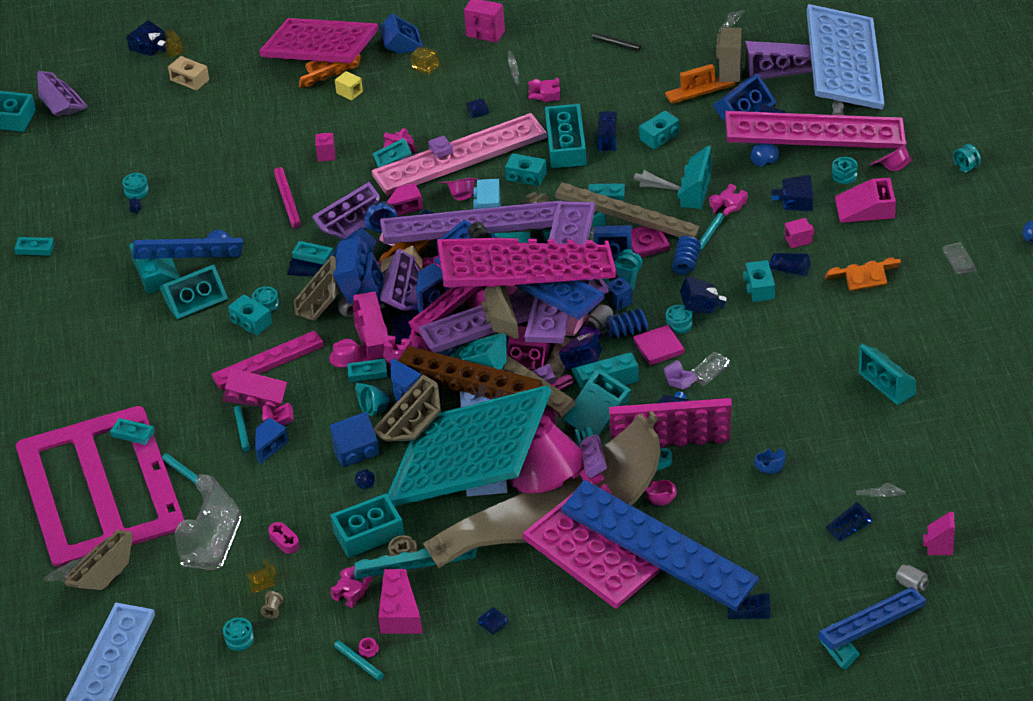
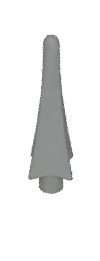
(837, 108)
(650, 180)

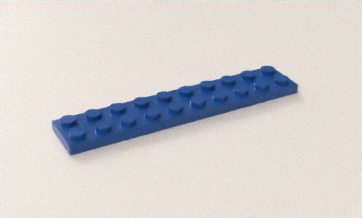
(568, 296)
(660, 545)

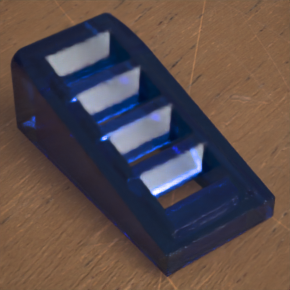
(797, 263)
(855, 510)
(760, 611)

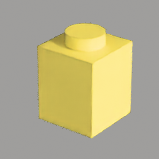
(348, 85)

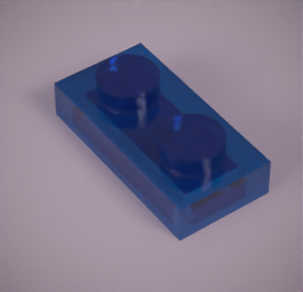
(401, 327)

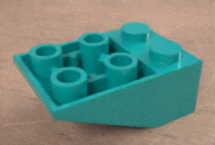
(594, 403)

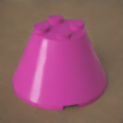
(549, 460)

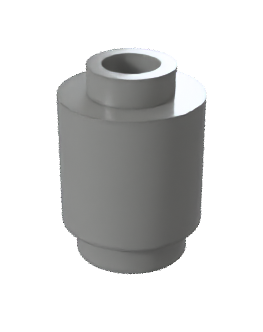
(598, 317)
(912, 577)

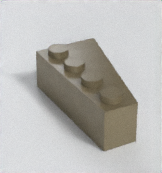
(729, 54)

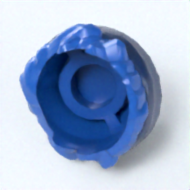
(376, 212)

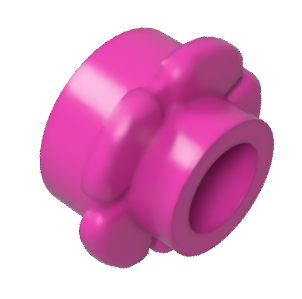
(368, 647)

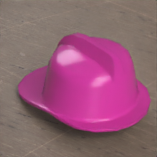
(895, 160)
(462, 188)
(347, 352)

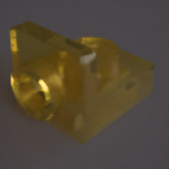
(174, 44)
(262, 578)

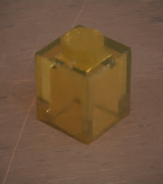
(424, 60)

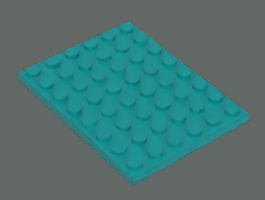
(470, 447)

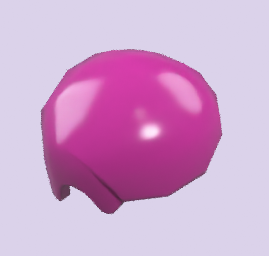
(661, 492)

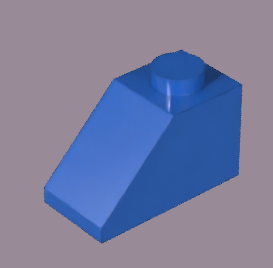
(269, 439)

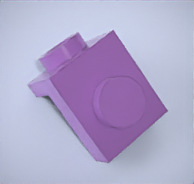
(440, 146)
(678, 377)

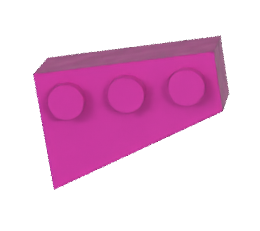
(370, 324)
(253, 389)
(397, 606)

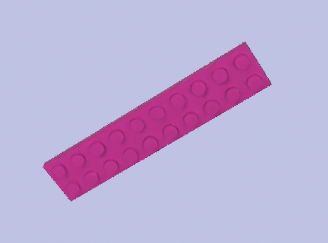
(814, 129)

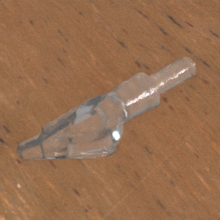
(732, 18)
(514, 67)
(886, 490)
(62, 572)

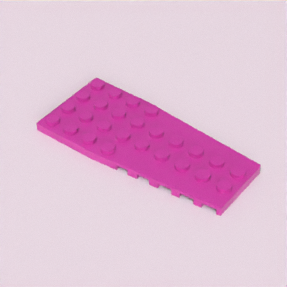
(511, 263)

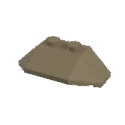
(318, 292)
(499, 311)
(411, 413)
(102, 563)

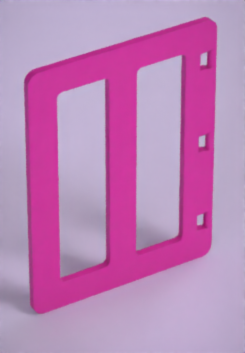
(82, 437)

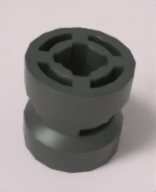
(478, 230)

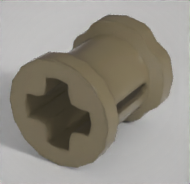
(271, 605)

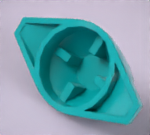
(371, 398)

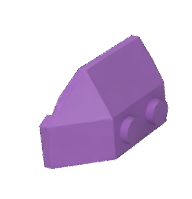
(58, 95)
(347, 213)
(401, 282)

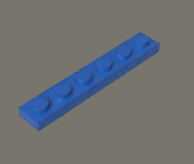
(187, 248)
(871, 618)

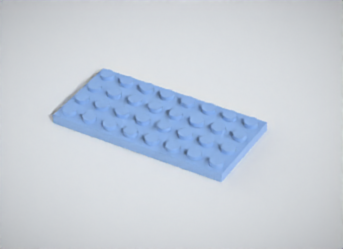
(844, 57)

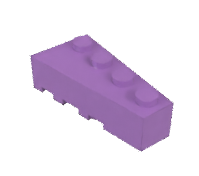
(776, 59)

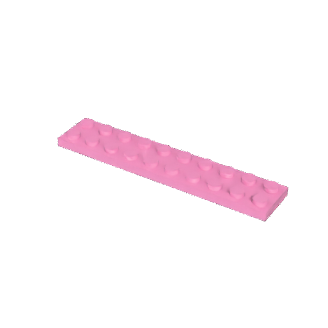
(465, 153)

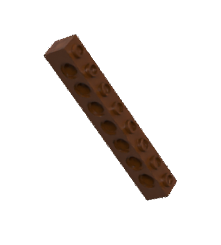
(466, 375)

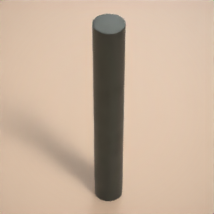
(616, 41)

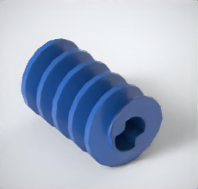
(686, 255)
(626, 322)

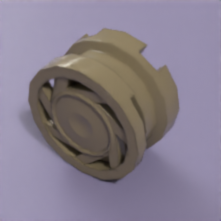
(402, 544)

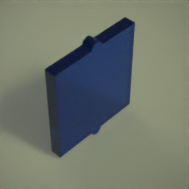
(303, 268)

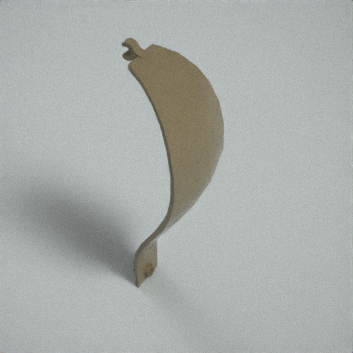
(630, 468)

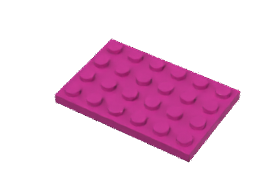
(319, 40)
(679, 421)
(590, 557)

